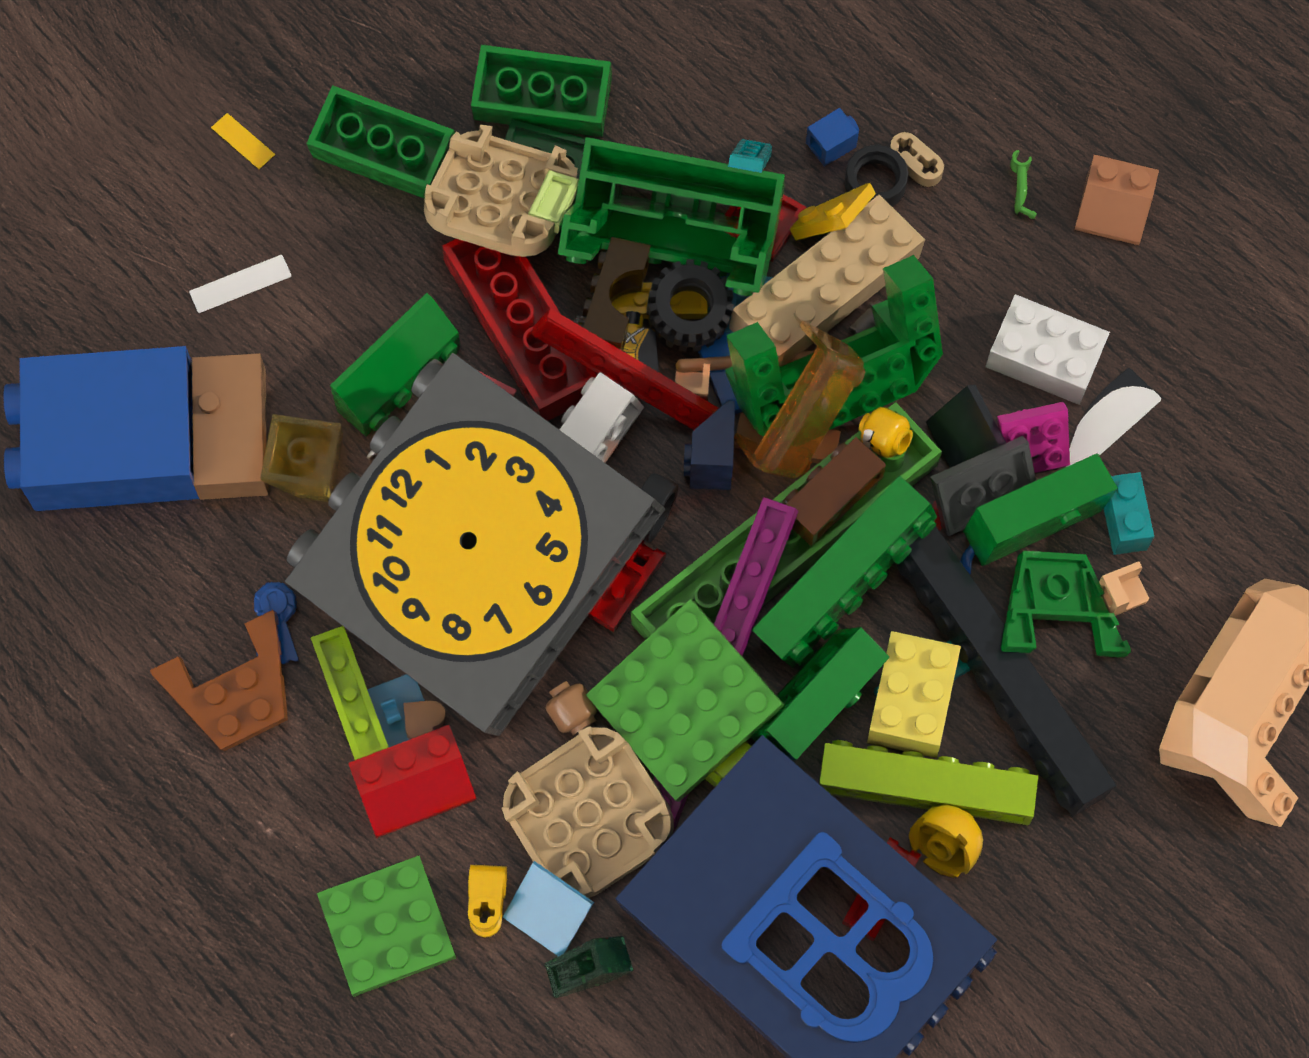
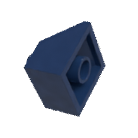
(710, 455)

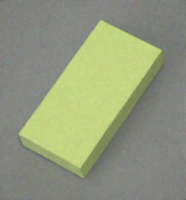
(554, 198)

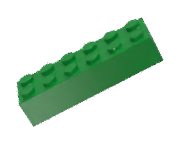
(846, 573)

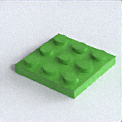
(386, 926)

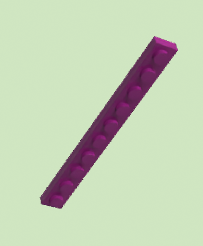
(749, 588)

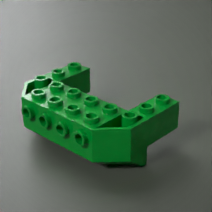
(894, 352)

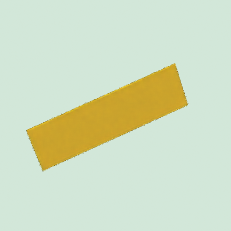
(243, 141)

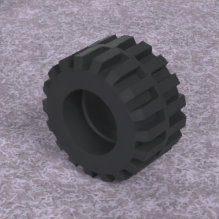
(696, 279)

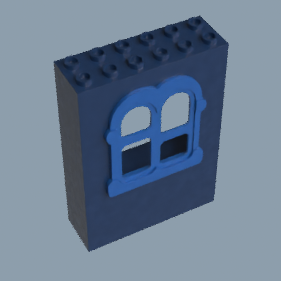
(745, 863)

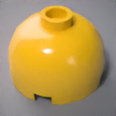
(948, 840)

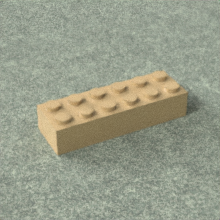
(829, 279)

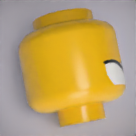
(885, 432)

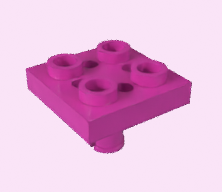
(1038, 428)

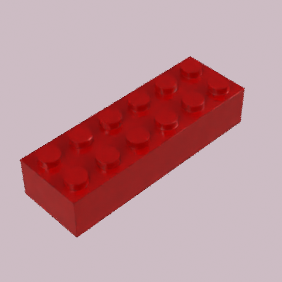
(508, 305)

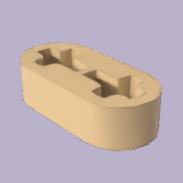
(919, 156)

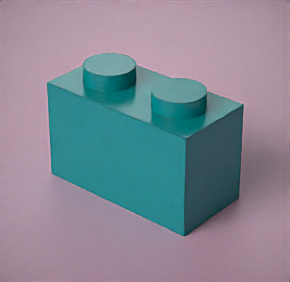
(1129, 515)

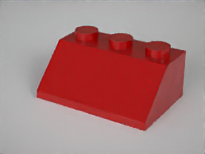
(412, 781)

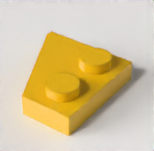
(833, 214)

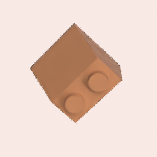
(1116, 199)

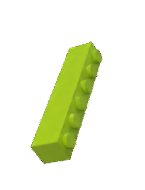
(927, 783)

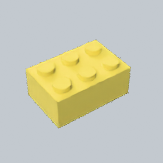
(914, 694)

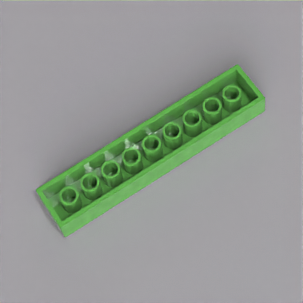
(711, 574)

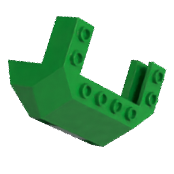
(681, 212)

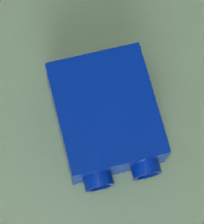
(102, 429)

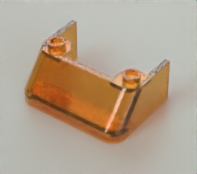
(808, 408)

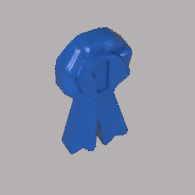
(283, 601)

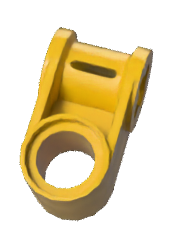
(486, 893)

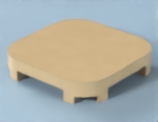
(488, 190)
(589, 811)

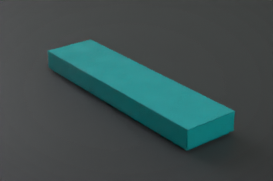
(750, 155)

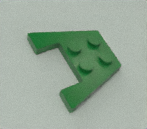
(1063, 590)

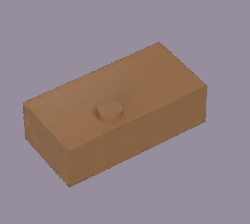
(229, 426)

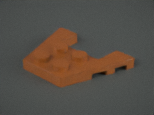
(239, 701)

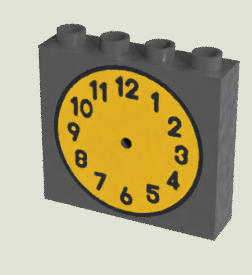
(471, 543)

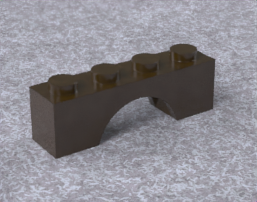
(621, 273)

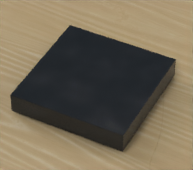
(964, 427)

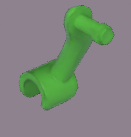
(1021, 193)

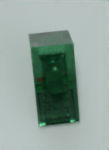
(589, 966)

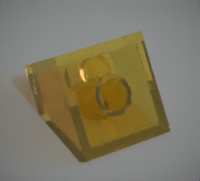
(302, 456)

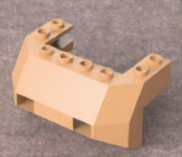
(1244, 700)

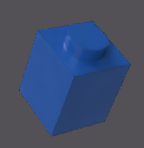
(832, 136)

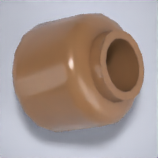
(571, 708)

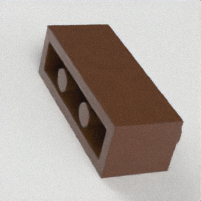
(834, 489)

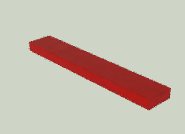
(623, 369)

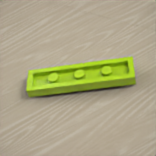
(349, 692)

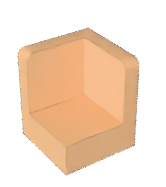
(695, 382)
(1123, 589)

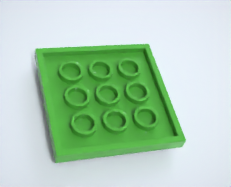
(685, 700)

